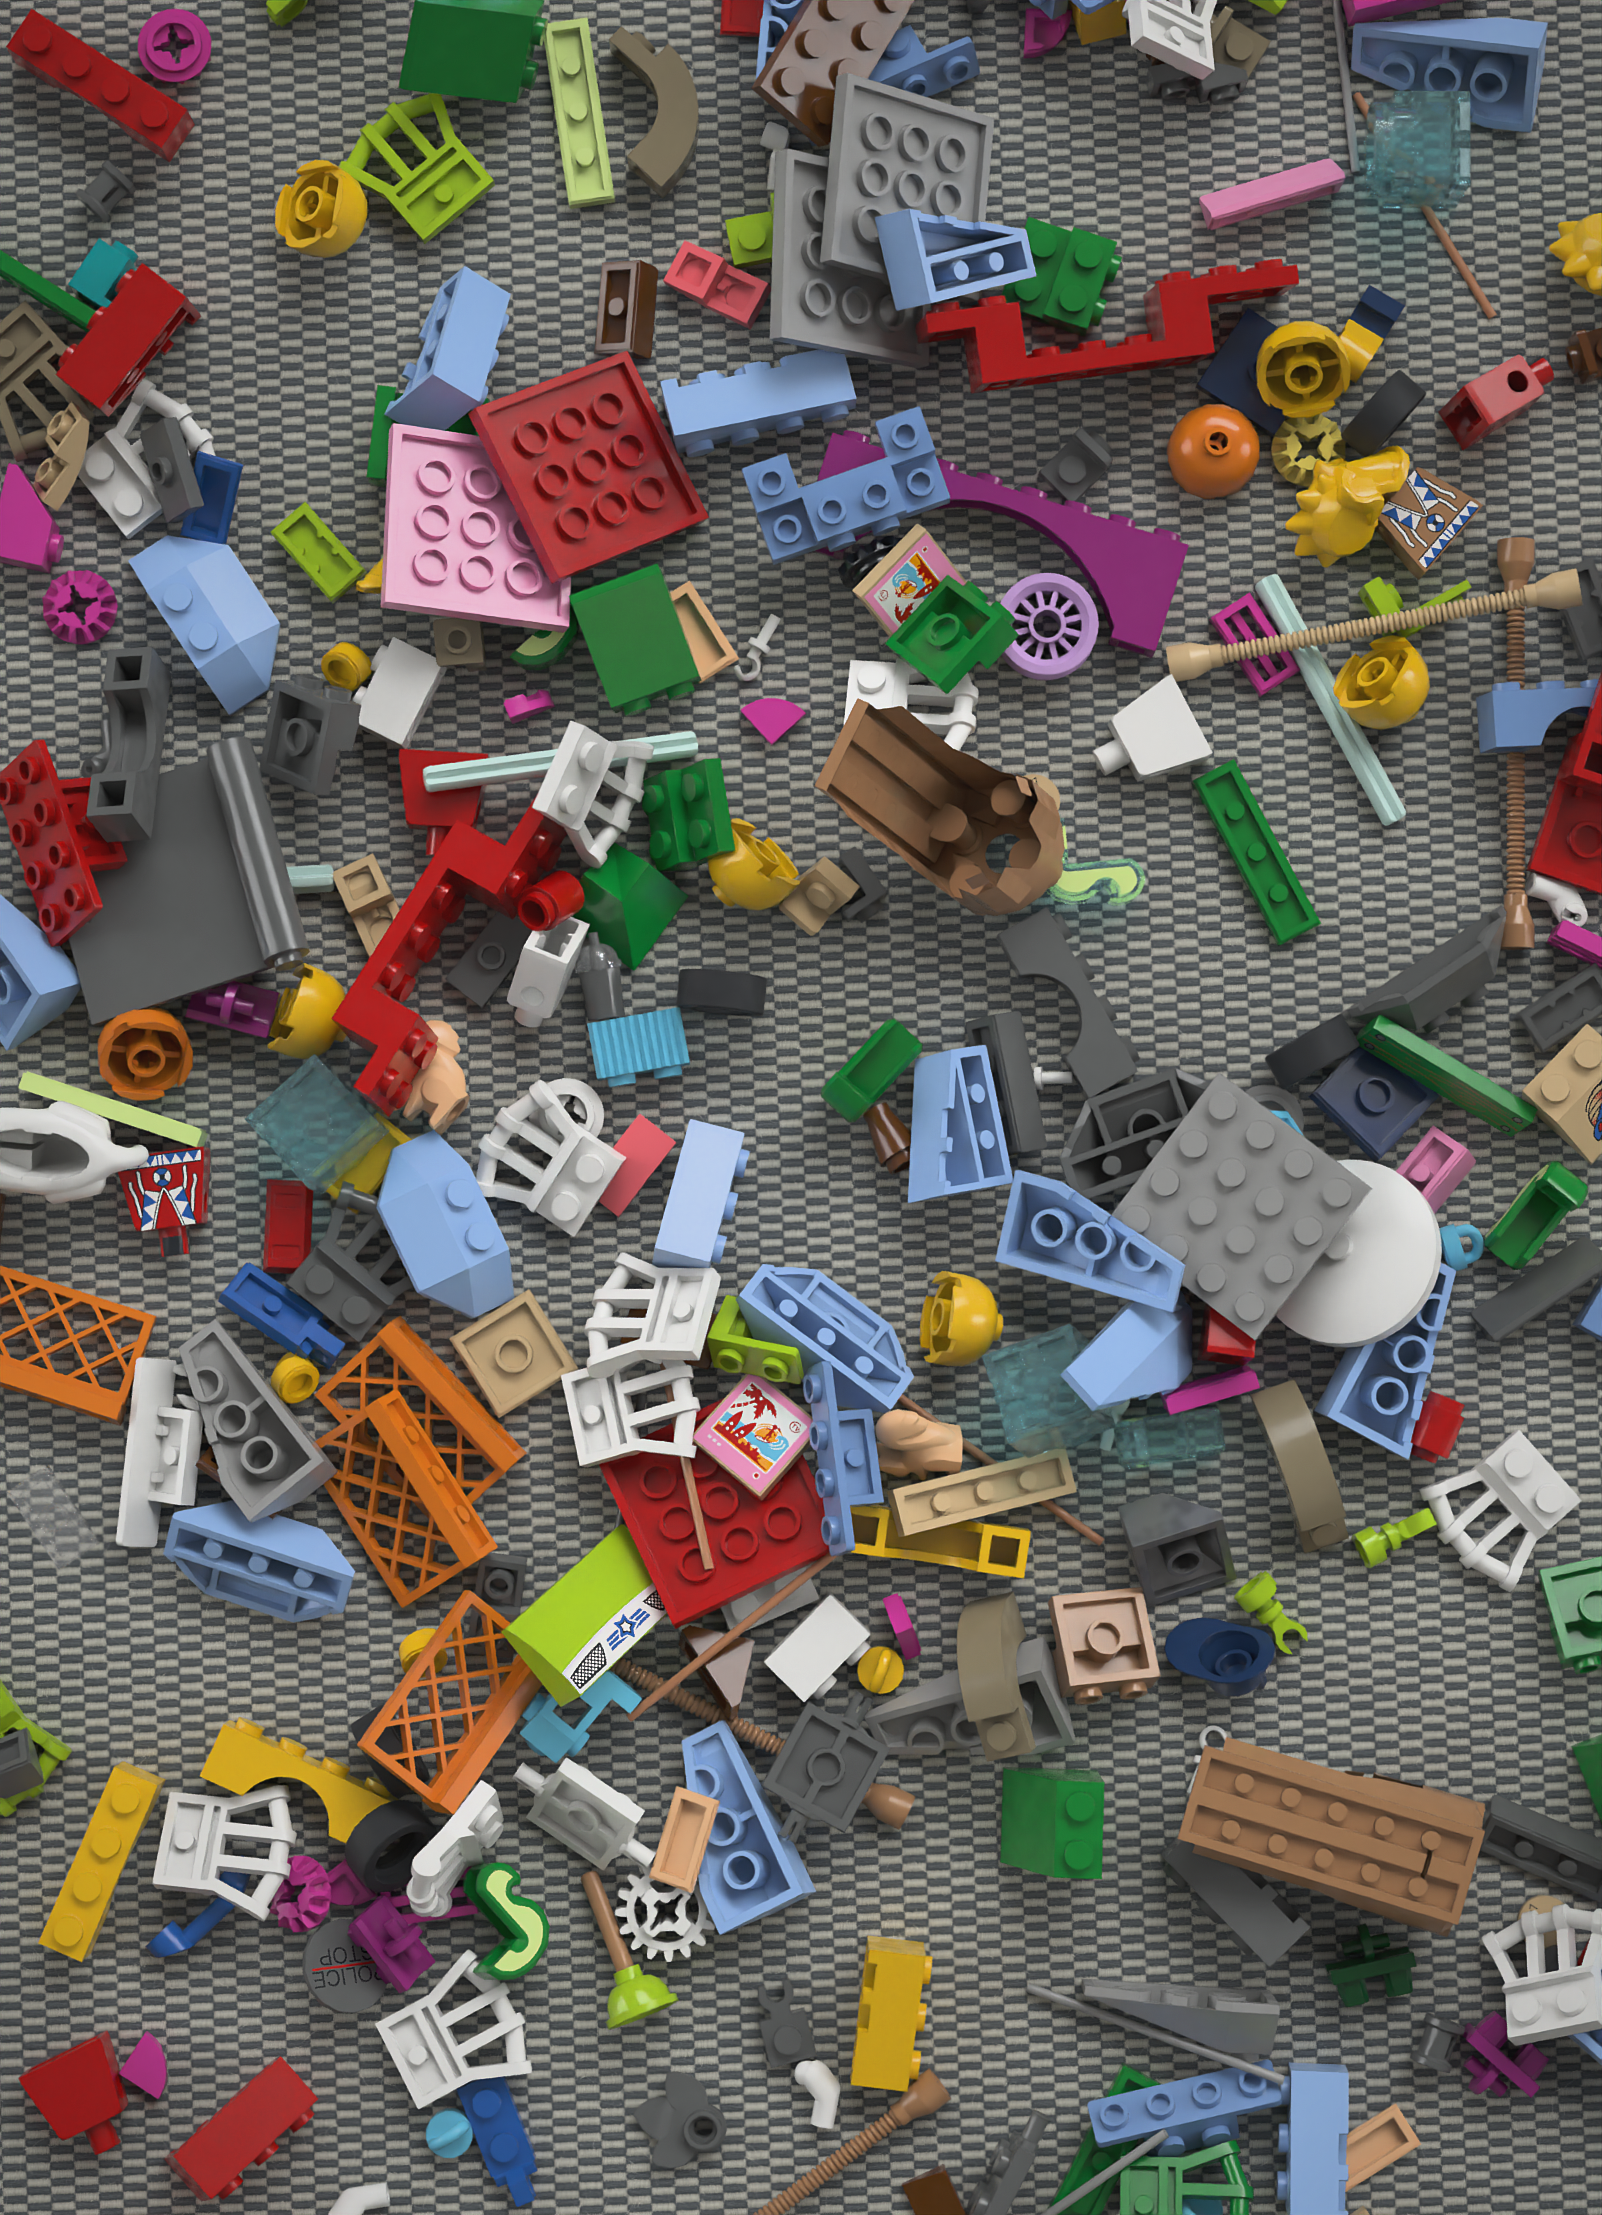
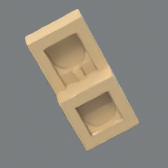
(367, 899)

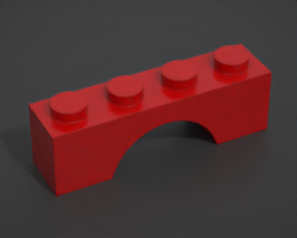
(114, 91)

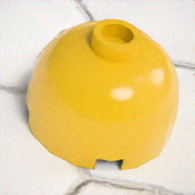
(321, 210)
(1302, 369)
(1384, 684)
(755, 873)
(305, 1014)
(959, 1320)

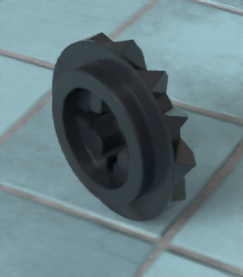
(864, 560)

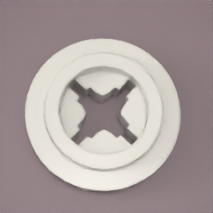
(586, 1105)

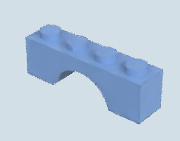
(1519, 718)

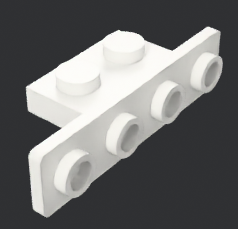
(159, 1454)

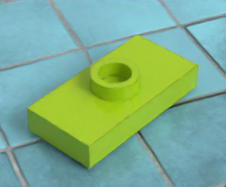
(318, 552)

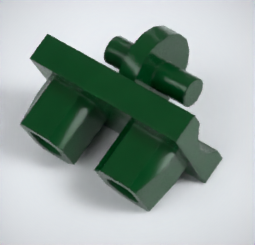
(1351, 1973)

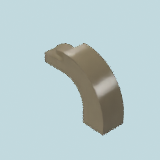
(671, 142)
(1301, 1465)
(987, 1671)

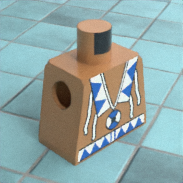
(1423, 519)

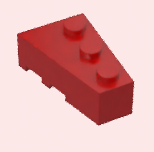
(125, 339)
(243, 2131)

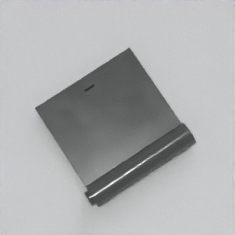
(197, 898)

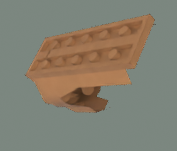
(944, 809)
(1343, 1834)

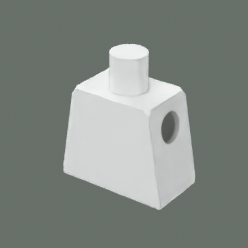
(1154, 735)
(542, 976)

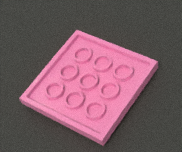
(457, 537)

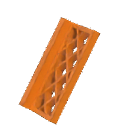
(67, 1389)
(443, 1390)
(433, 1487)
(481, 1735)

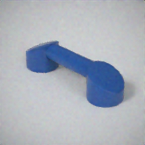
(175, 1940)

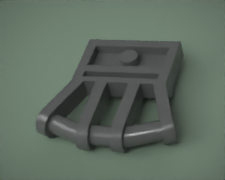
(338, 1282)

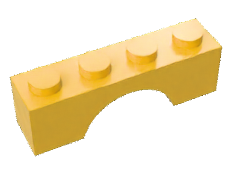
(963, 1544)
(247, 1757)
(100, 1861)

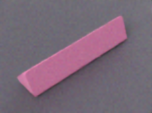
(1271, 193)
(1437, 1166)

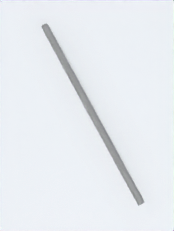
(1346, 86)
(1155, 2033)
(1107, 2173)

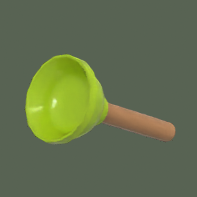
(635, 1993)

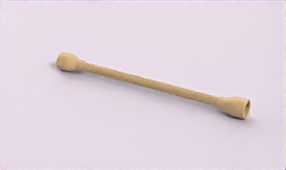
(1554, 591)

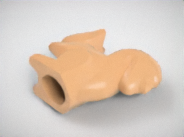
(440, 1086)
(917, 1445)

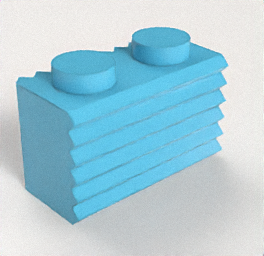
(639, 1046)

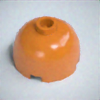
(1210, 471)
(144, 1053)

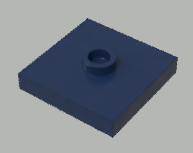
(1233, 373)
(1372, 1101)

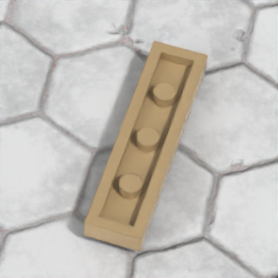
(981, 1492)

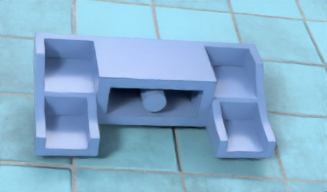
(852, 501)

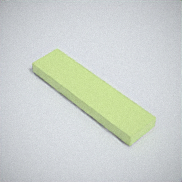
(578, 113)
(114, 1109)

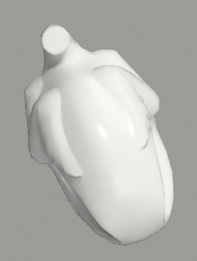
(60, 1152)

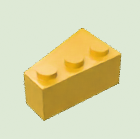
(890, 2013)

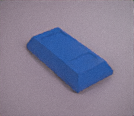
(218, 486)

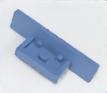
(922, 73)
(846, 1458)
(1191, 2110)

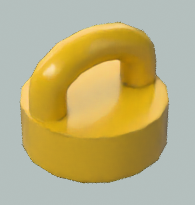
(346, 666)
(294, 1378)
(414, 1644)
(880, 1669)

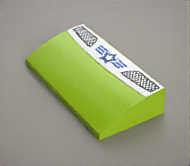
(588, 1618)

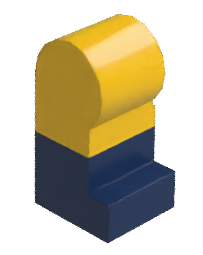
(1368, 328)

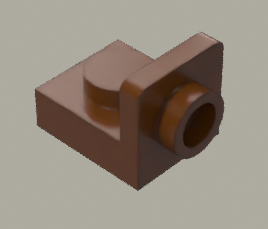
(1585, 355)

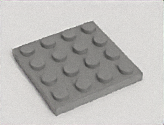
(894, 156)
(823, 303)
(1241, 1204)

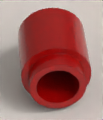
(550, 901)
(1436, 1428)

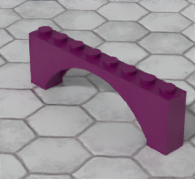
(1124, 565)

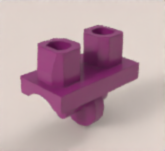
(236, 1008)
(391, 1944)
(1521, 2068)

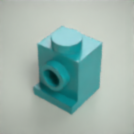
(101, 272)

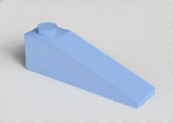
(1134, 1356)

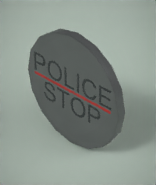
(339, 1971)

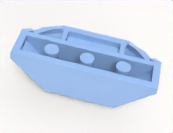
(213, 615)
(444, 1227)
(828, 1324)
(262, 1564)

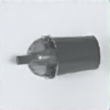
(600, 980)

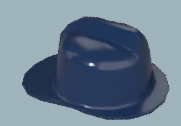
(1222, 1654)

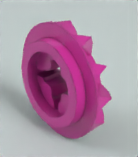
(156, 36)
(98, 617)
(312, 1902)

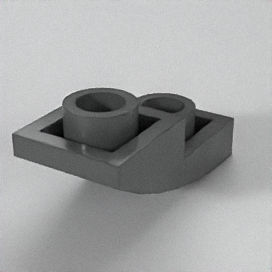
(1220, 86)
(500, 1586)

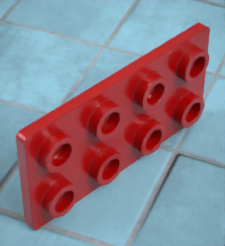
(55, 841)

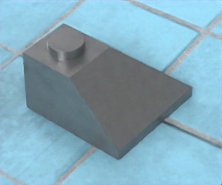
(1176, 1546)

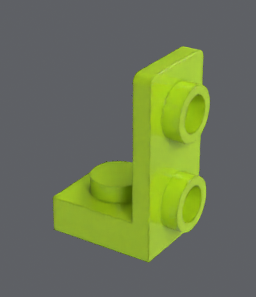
(751, 238)
(1385, 599)
(736, 1351)

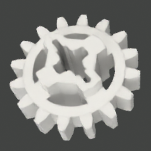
(682, 1924)

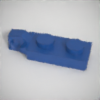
(281, 1315)
(500, 2135)

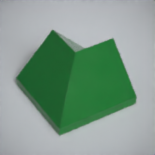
(628, 904)

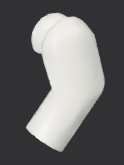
(1561, 897)
(823, 2088)
(357, 2199)

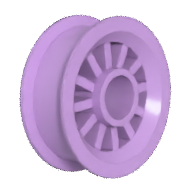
(1087, 616)

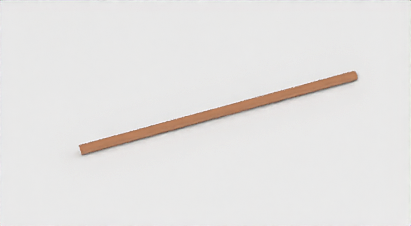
(1444, 238)
(987, 1460)
(692, 1494)
(730, 1636)

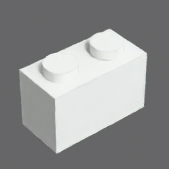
(398, 692)
(818, 1648)

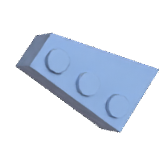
(948, 257)
(456, 353)
(956, 1127)
(700, 1197)
(1314, 2139)

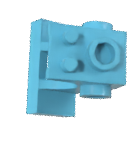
(554, 1737)

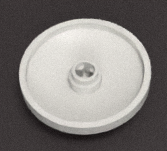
(1373, 1270)

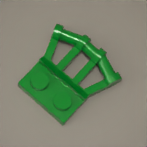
(1158, 2188)

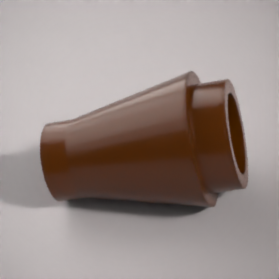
(889, 1138)

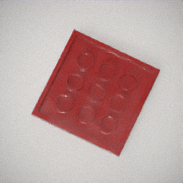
(588, 466)
(747, 1536)

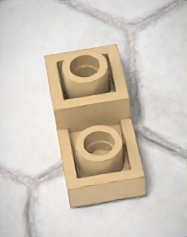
(68, 440)

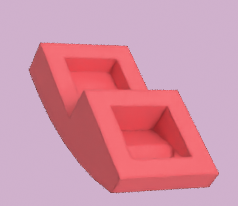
(717, 285)
(644, 1150)

